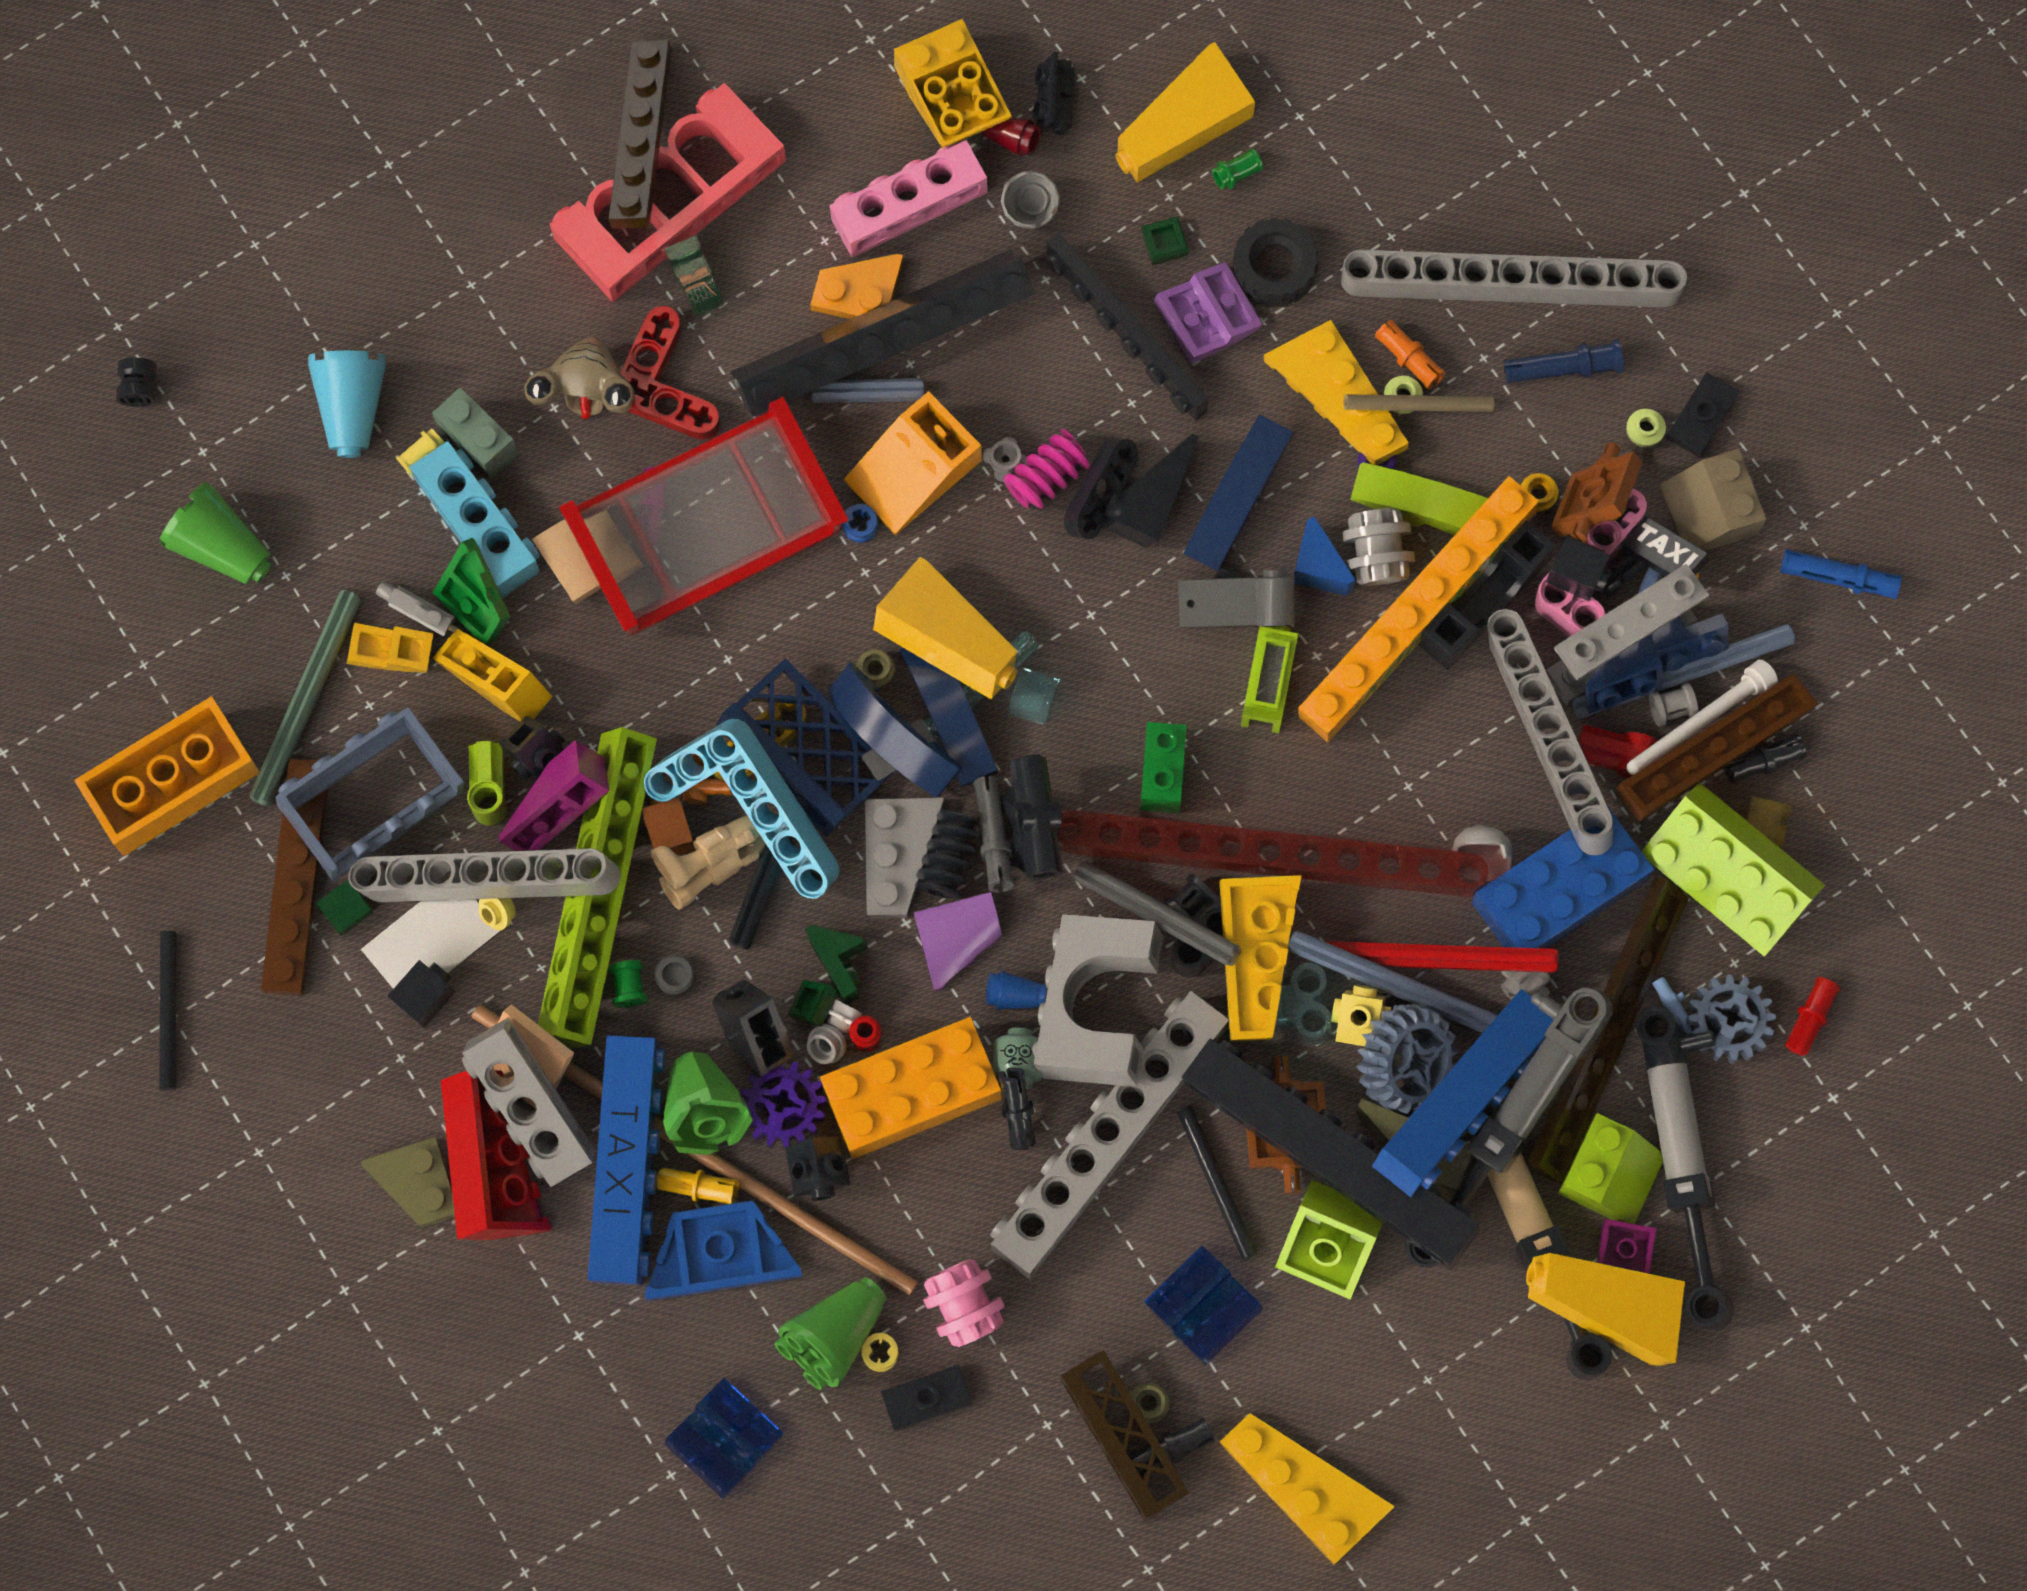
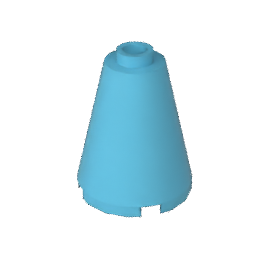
(347, 397)

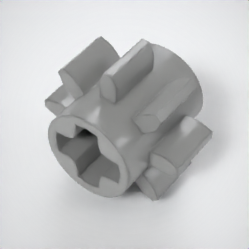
(1527, 981)

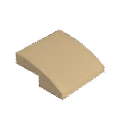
(567, 561)

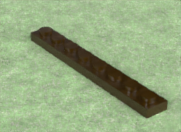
(1626, 992)

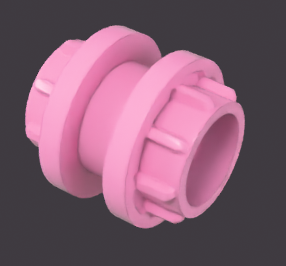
(963, 1303)

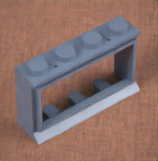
(359, 751)

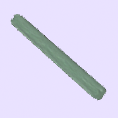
(305, 698)

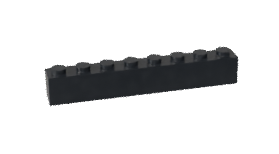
(883, 332)
(1328, 1151)

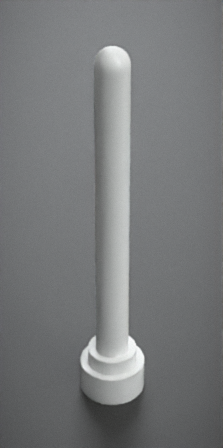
(1755, 681)

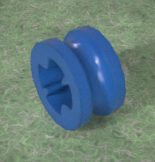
(872, 525)

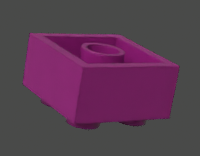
(1626, 1245)

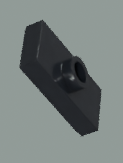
(1702, 414)
(926, 1398)

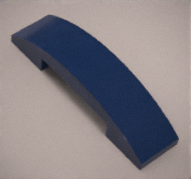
(952, 719)
(890, 734)

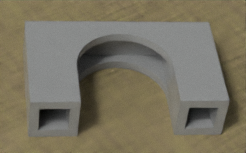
(1083, 950)

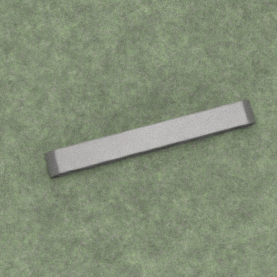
(1530, 270)

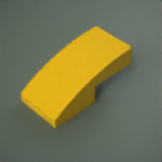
(390, 649)

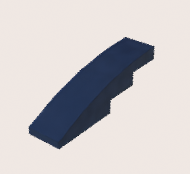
(1238, 492)

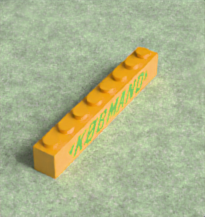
(1402, 624)

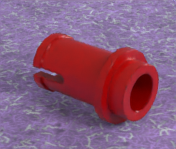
(859, 1026)

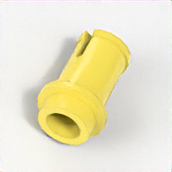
(422, 447)

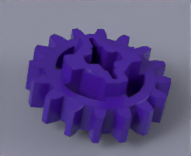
(800, 1109)

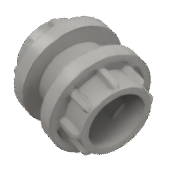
(1378, 547)

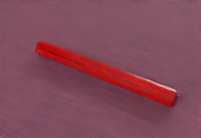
(1455, 956)

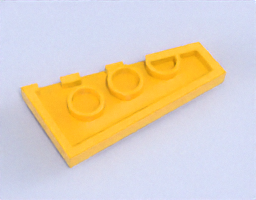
(1326, 370)
(1258, 920)
(1312, 1493)

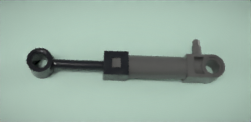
(1507, 1131)

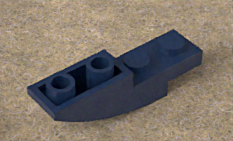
(1641, 666)

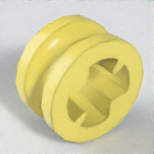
(892, 1352)

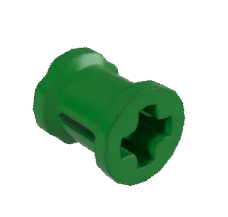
(627, 984)

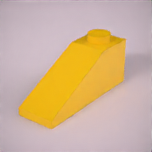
(493, 676)

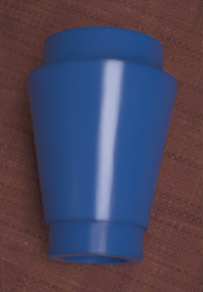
(1013, 992)

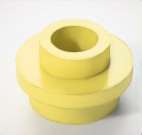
(497, 912)

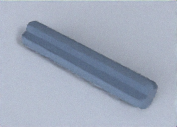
(869, 391)

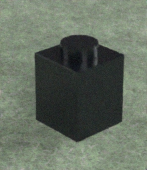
(1579, 569)
(423, 992)

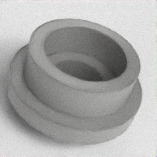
(820, 1049)

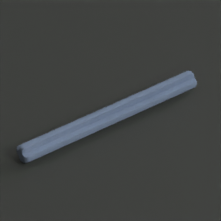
(1735, 654)
(1390, 981)

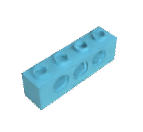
(434, 476)

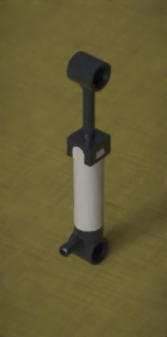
(1686, 1180)

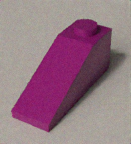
(557, 798)

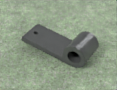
(1238, 601)

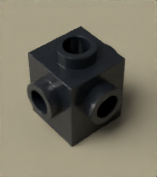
(532, 747)
(818, 1167)

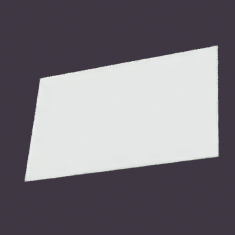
(430, 933)

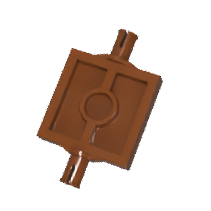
(1597, 493)
(1263, 1155)

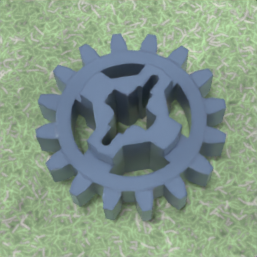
(1745, 1025)

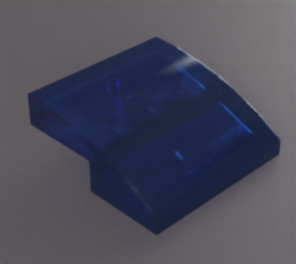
(1203, 1305)
(723, 1438)

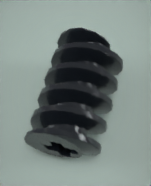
(948, 854)

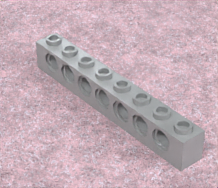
(1029, 1253)

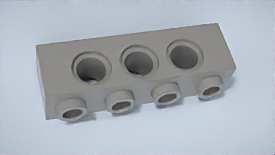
(506, 1046)

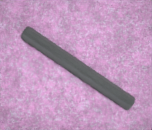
(1153, 910)

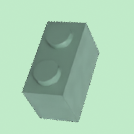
(475, 433)

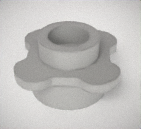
(994, 455)

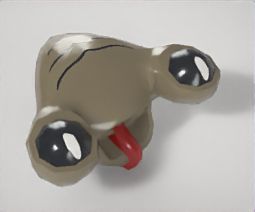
(586, 378)

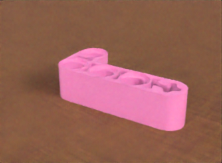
(1563, 614)

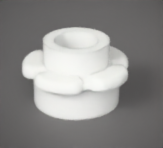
(842, 1016)

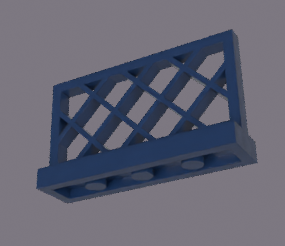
(815, 801)

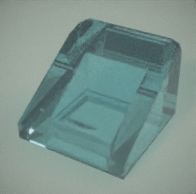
(1033, 696)

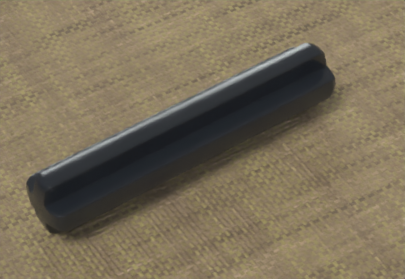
(755, 900)

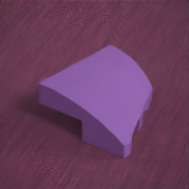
(956, 935)

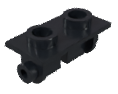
(1054, 79)

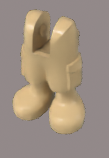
(716, 858)

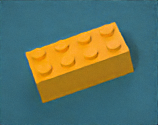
(167, 776)
(911, 1088)

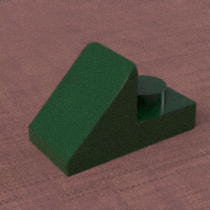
(833, 950)

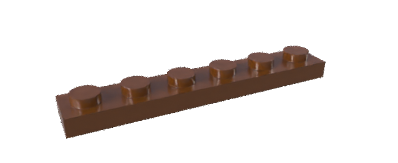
(1716, 747)
(293, 896)

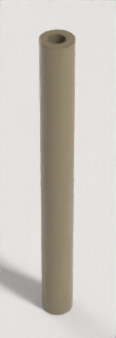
(1418, 403)

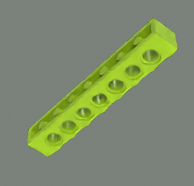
(591, 920)

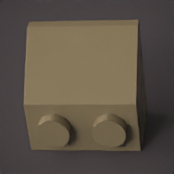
(1714, 502)

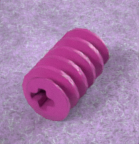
(1046, 470)

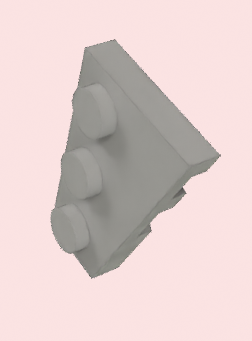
(894, 849)

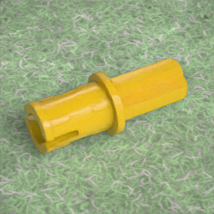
(698, 1185)

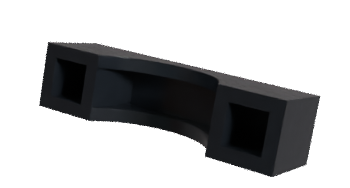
(1499, 584)

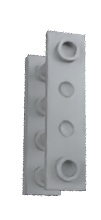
(1623, 628)

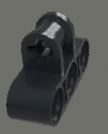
(1200, 905)

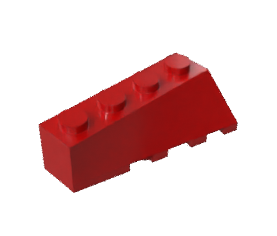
(486, 1167)

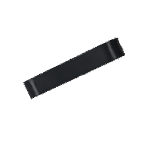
(1086, 497)

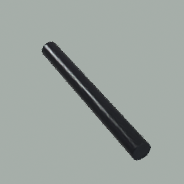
(167, 1027)
(1217, 1183)

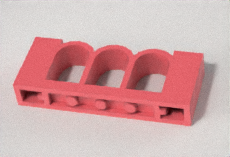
(718, 116)

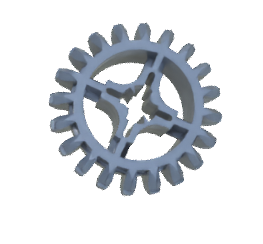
(1395, 1055)

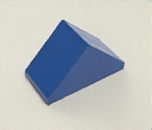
(1320, 564)

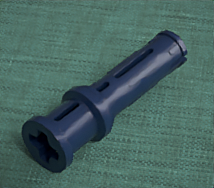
(1583, 360)

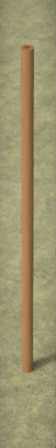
(750, 1185)

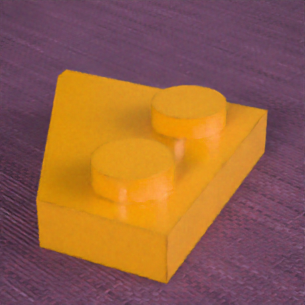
(857, 286)

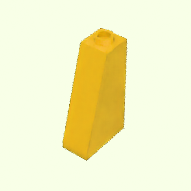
(1187, 115)
(945, 630)
(1619, 1304)

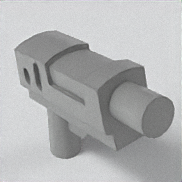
(417, 608)

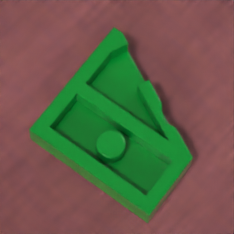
(472, 593)

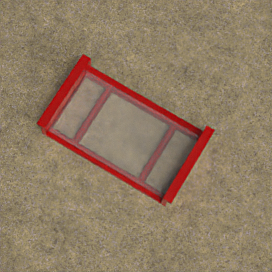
(706, 519)

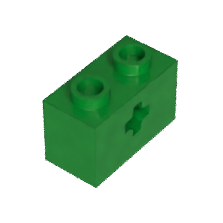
(1163, 767)

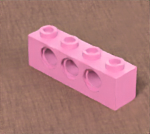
(900, 216)

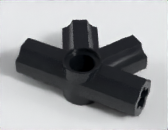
(1034, 819)

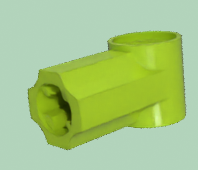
(487, 780)

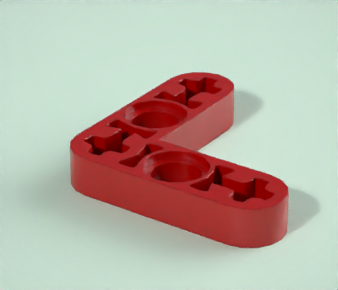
(647, 379)

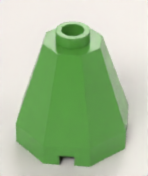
(703, 1106)

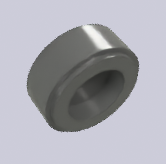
(675, 975)

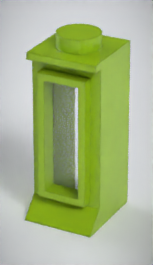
(1270, 676)

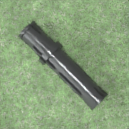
(995, 848)

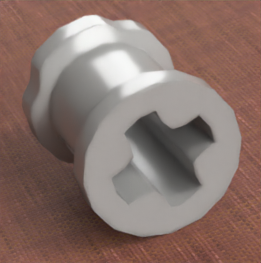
(1673, 704)

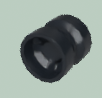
(136, 382)

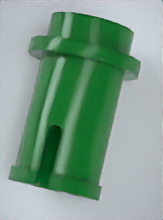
(1237, 169)

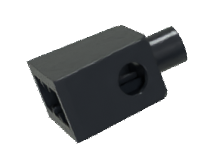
(743, 1015)

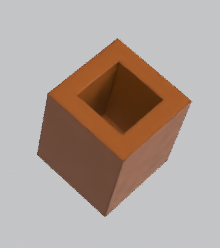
(668, 826)

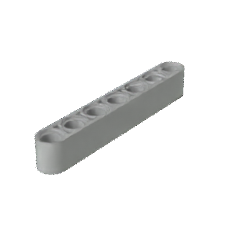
(1550, 747)
(499, 883)

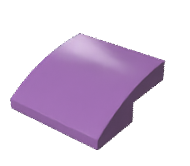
(1208, 312)

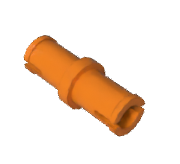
(1410, 354)

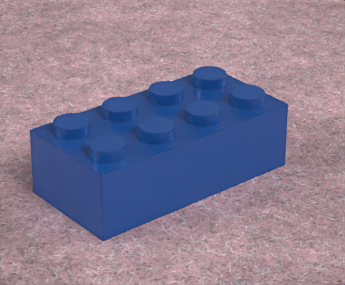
(1560, 889)

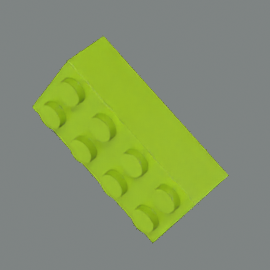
(1732, 869)

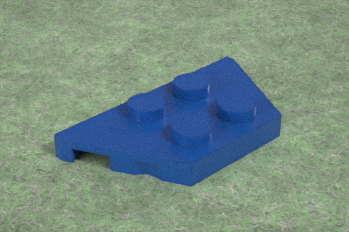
(719, 1251)

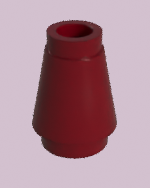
(1015, 135)

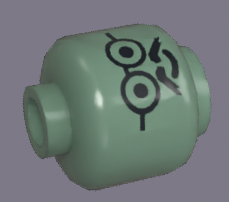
(1016, 1051)

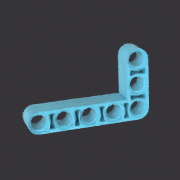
(753, 799)

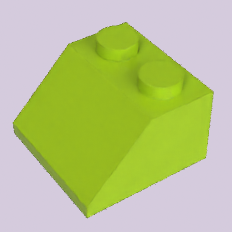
(1612, 1170)
(1329, 1241)

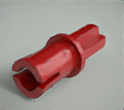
(1812, 1016)

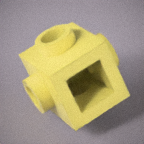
(1344, 1013)

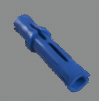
(1850, 576)

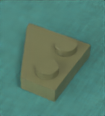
(416, 1181)

